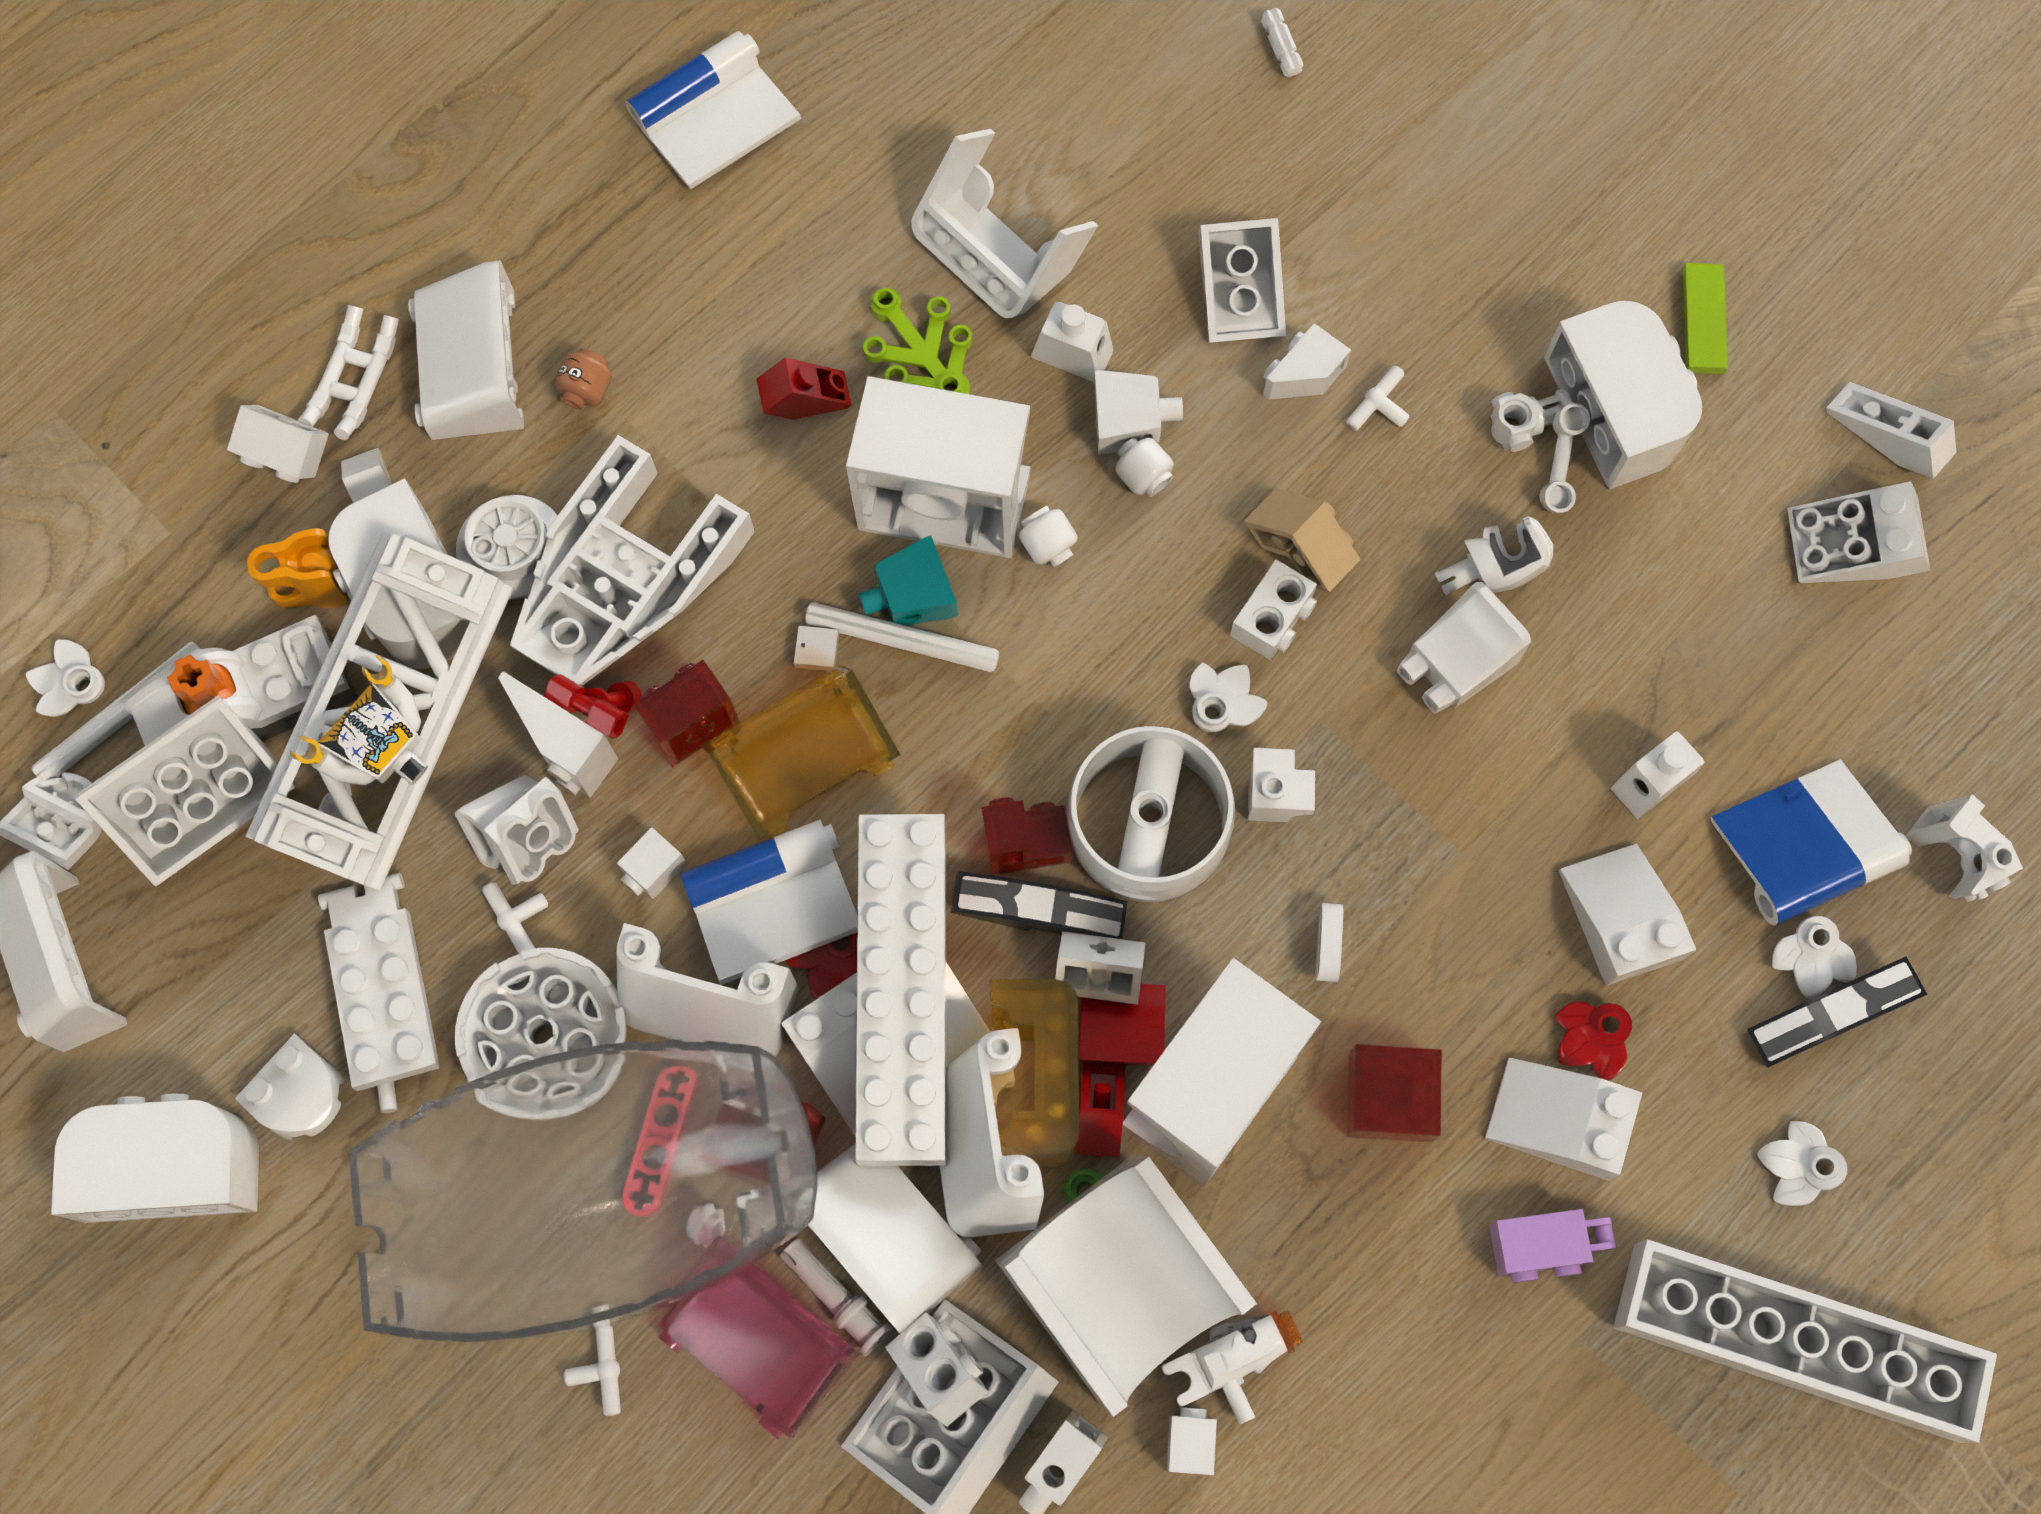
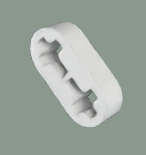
(1329, 942)

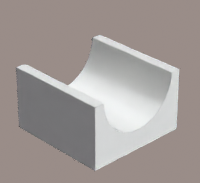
(939, 466)
(1218, 1071)
(1123, 1279)

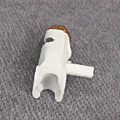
(1233, 1353)

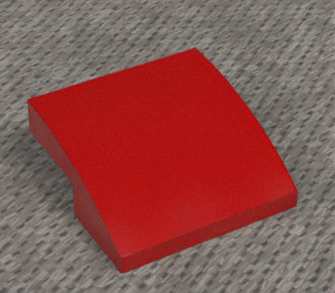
(1124, 1031)

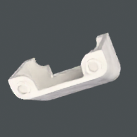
(466, 354)
(697, 1009)
(979, 1185)
(889, 1238)

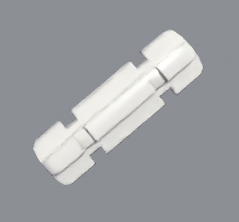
(1282, 42)

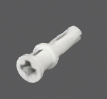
(848, 1309)

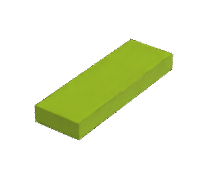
(1704, 318)

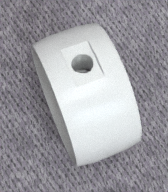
(1156, 784)

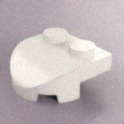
(52, 820)
(294, 1091)

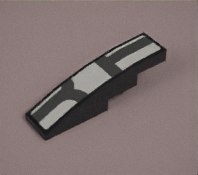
(1037, 906)
(1837, 1011)

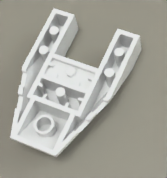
(607, 588)

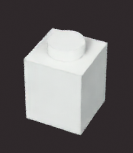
(650, 864)
(1191, 1442)

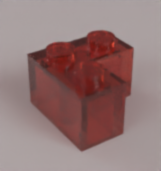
(1024, 838)

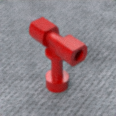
(604, 709)

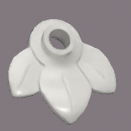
(62, 680)
(1227, 694)
(1812, 963)
(1796, 1164)

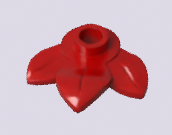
(827, 965)
(1587, 1040)

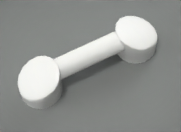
(1568, 421)

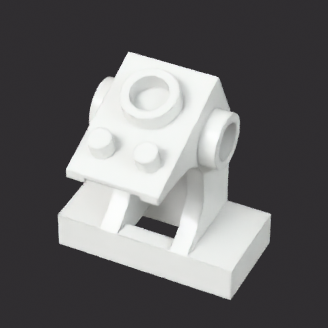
(1967, 831)

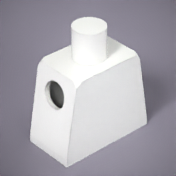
(1074, 341)
(1130, 408)
(1662, 772)
(1070, 1449)

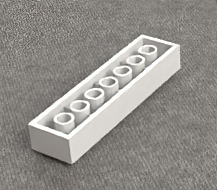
(901, 991)
(1806, 1342)

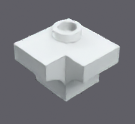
(1277, 788)

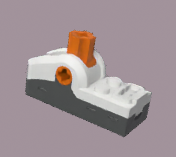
(260, 682)

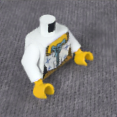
(371, 735)

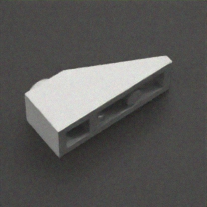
(1896, 429)

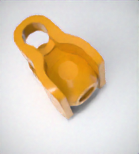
(304, 565)

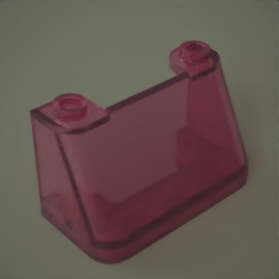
(761, 1346)

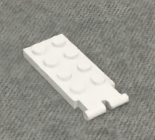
(378, 985)

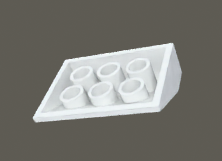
(182, 790)
(828, 1037)
(951, 1465)

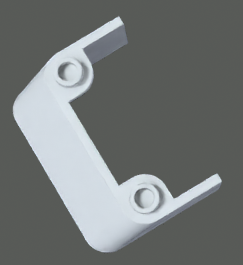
(978, 245)
(43, 959)

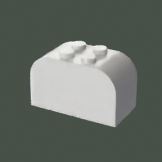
(1632, 385)
(352, 545)
(154, 1162)

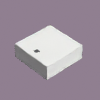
(816, 648)

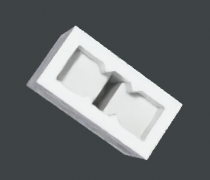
(1267, 607)
(931, 1373)

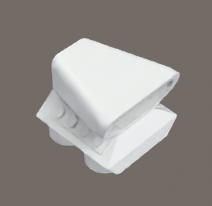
(519, 827)

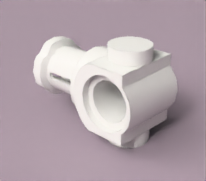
(1528, 412)

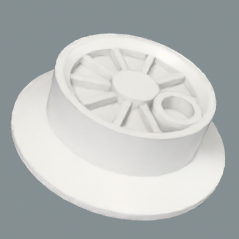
(506, 539)

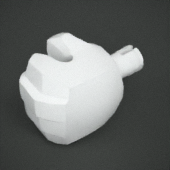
(1494, 566)

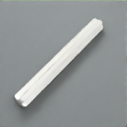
(902, 637)
(96, 729)

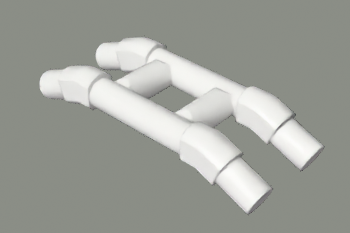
(345, 353)

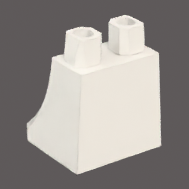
(1466, 649)

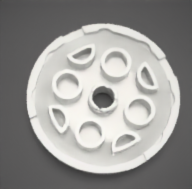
(531, 991)

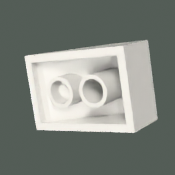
(1242, 280)
(574, 750)
(1626, 914)
(1564, 1117)

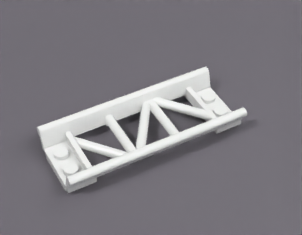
(411, 574)

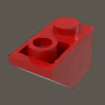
(802, 389)

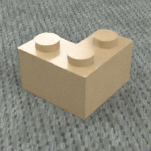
(1306, 534)

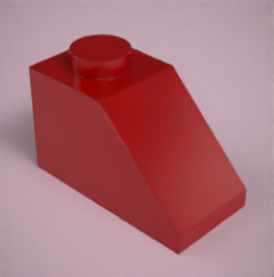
(1101, 1109)

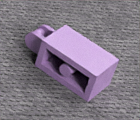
(1547, 1243)

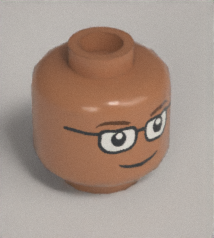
(583, 378)

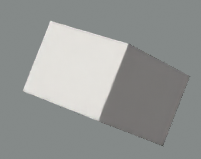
(365, 474)

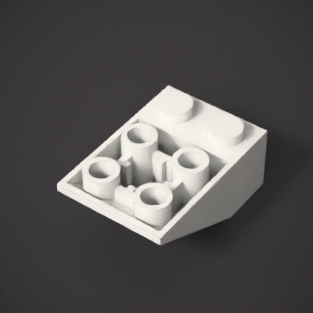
(1860, 536)

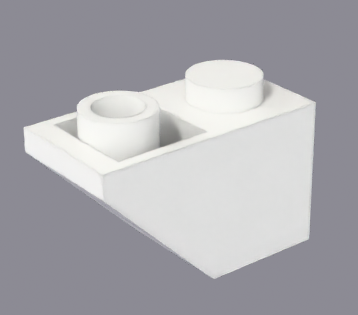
(1308, 368)

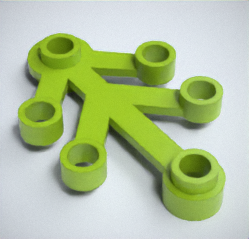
(921, 352)

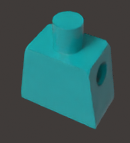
(911, 586)

